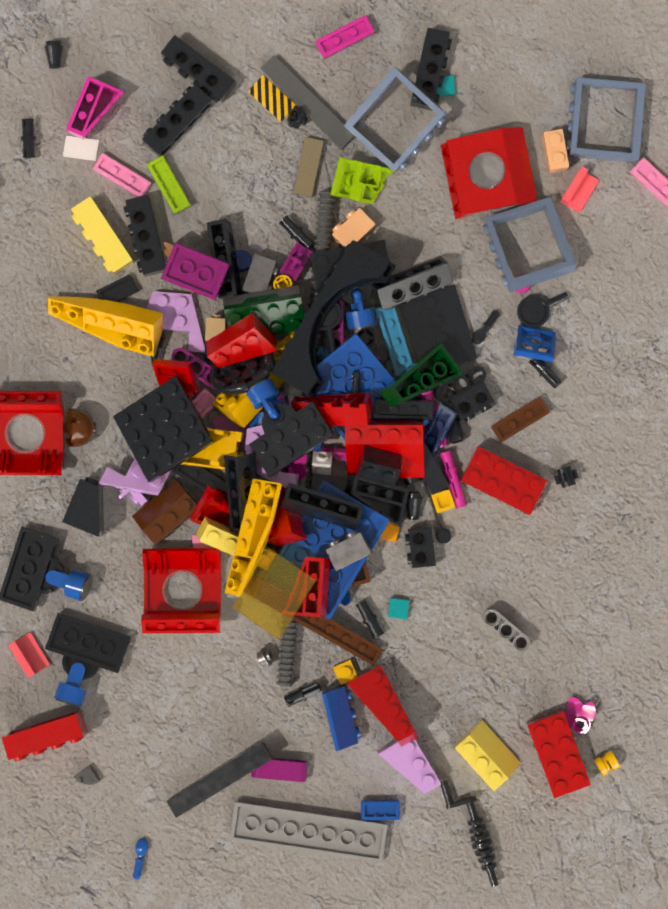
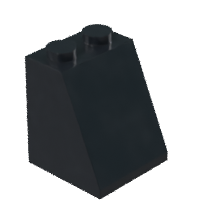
(87, 508)

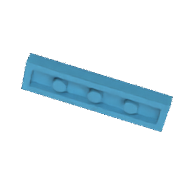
(394, 339)

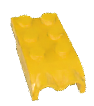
(213, 456)

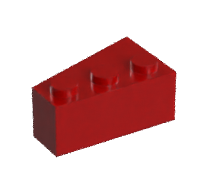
(286, 526)
(316, 601)

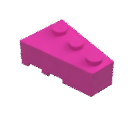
(92, 106)

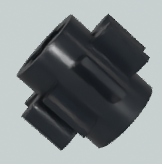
(566, 476)

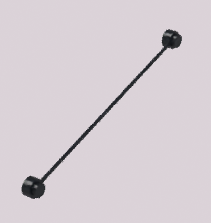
(442, 535)

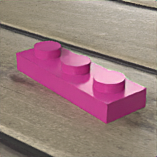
(344, 37)

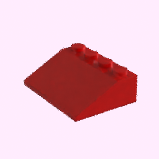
(393, 436)

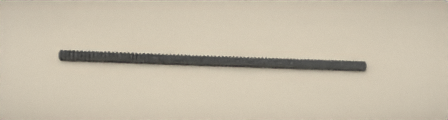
(322, 244)

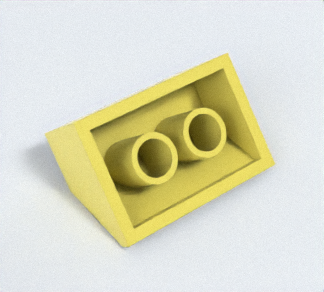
(487, 755)

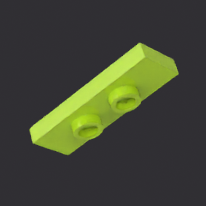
(168, 185)

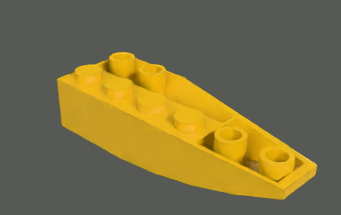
(111, 321)
(238, 407)
(253, 533)

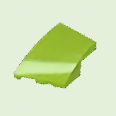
(359, 180)

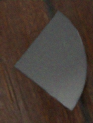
(87, 776)

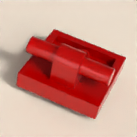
(168, 369)
(213, 506)

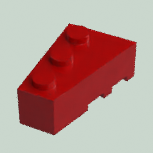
(241, 342)

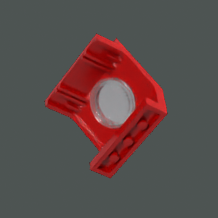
(488, 171)
(31, 433)
(181, 590)

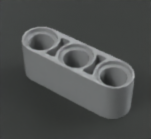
(514, 634)

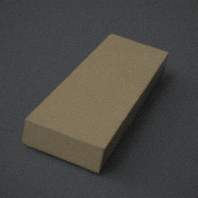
(308, 167)

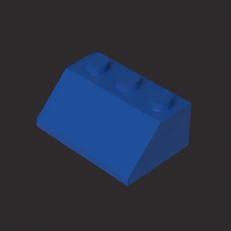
(341, 717)

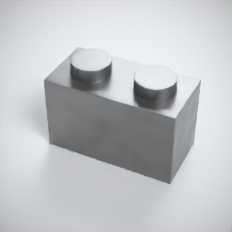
(260, 275)
(349, 550)

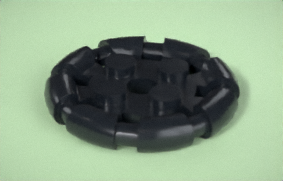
(238, 382)

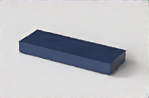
(439, 427)

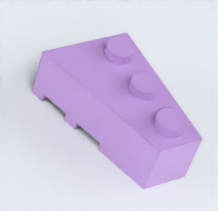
(411, 764)

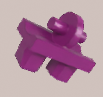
(296, 262)

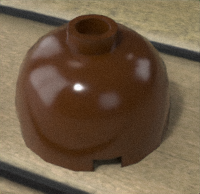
(79, 427)

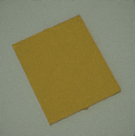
(274, 593)

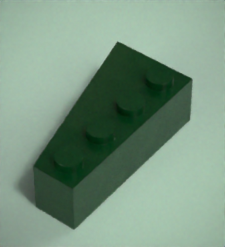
(427, 372)

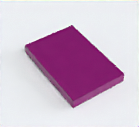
(195, 271)

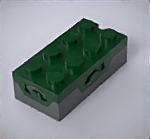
(277, 309)

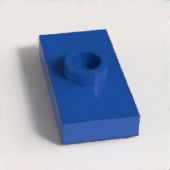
(380, 810)

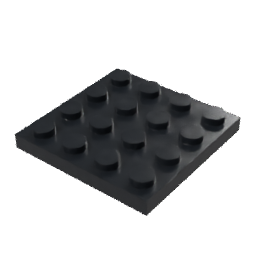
(163, 429)

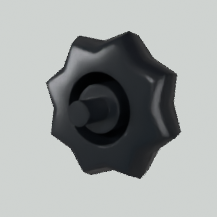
(297, 117)

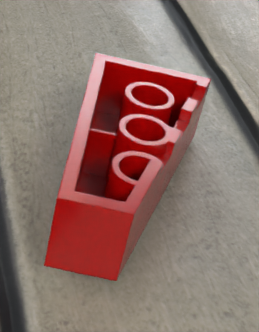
(340, 409)
(380, 698)

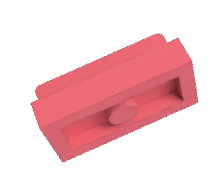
(579, 190)
(29, 654)

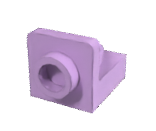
(136, 497)

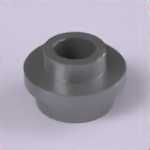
(265, 657)

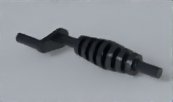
(477, 828)

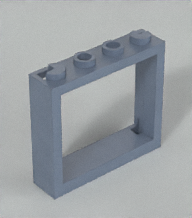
(373, 98)
(636, 131)
(568, 265)

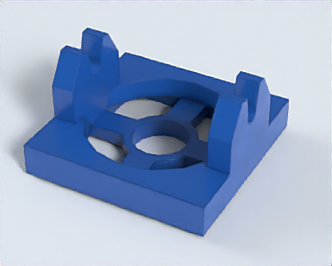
(538, 334)

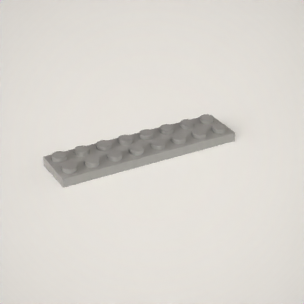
(308, 832)

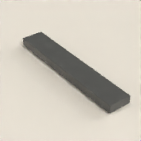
(312, 105)

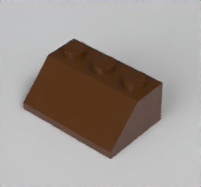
(165, 511)

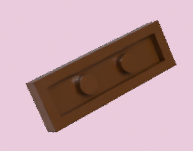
(520, 419)

